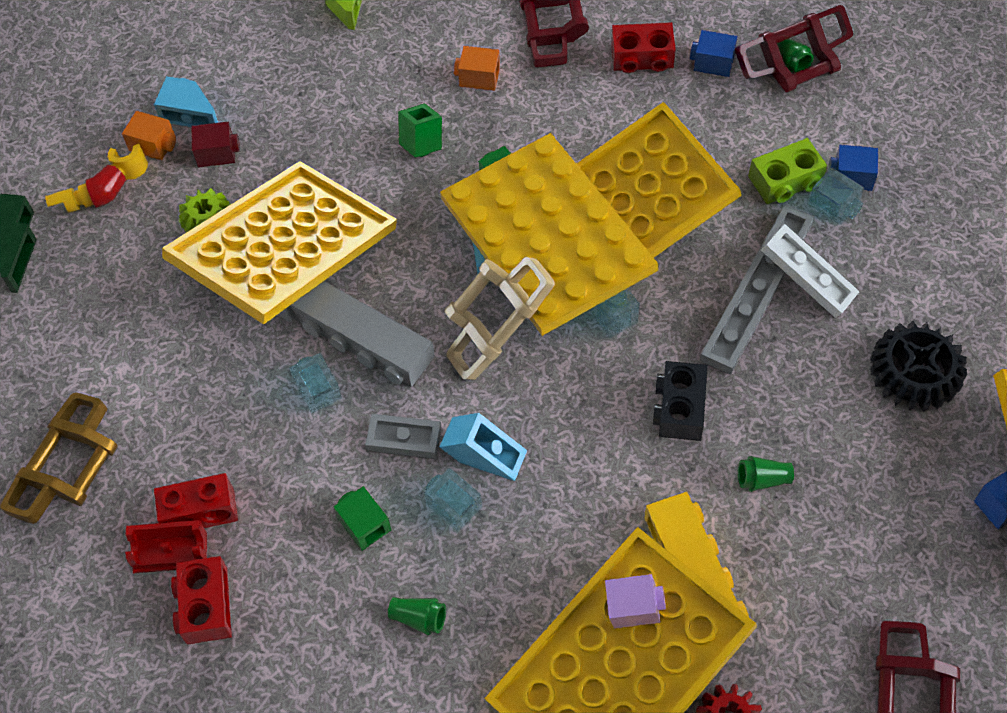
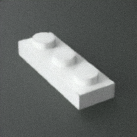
(810, 271)

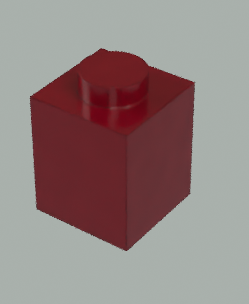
(214, 144)

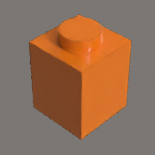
(478, 68)
(152, 134)

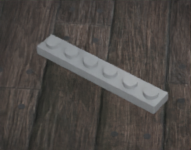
(751, 299)

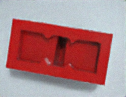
(643, 47)
(201, 499)
(210, 599)

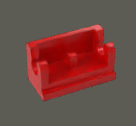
(163, 545)

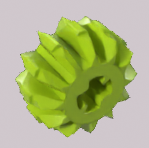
(200, 208)

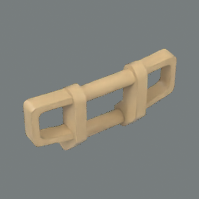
(474, 328)

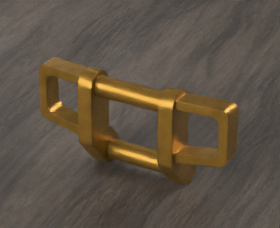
(48, 484)

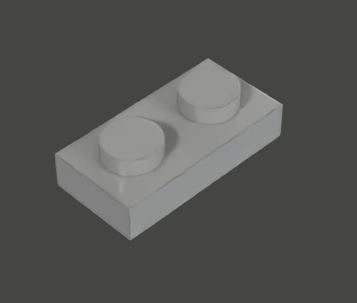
(403, 436)

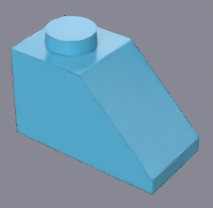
(184, 103)
(482, 445)

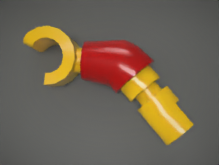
(105, 184)

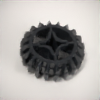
(920, 383)

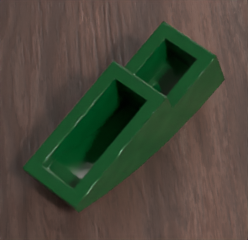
(15, 239)

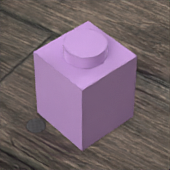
(634, 601)

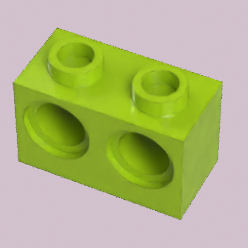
(787, 171)

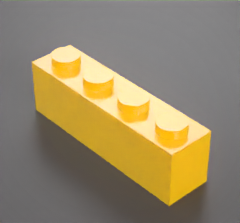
(679, 529)

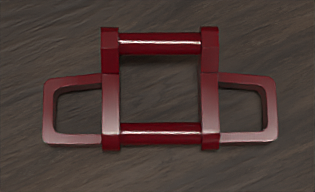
(559, 35)
(823, 51)
(915, 666)

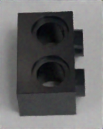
(686, 401)

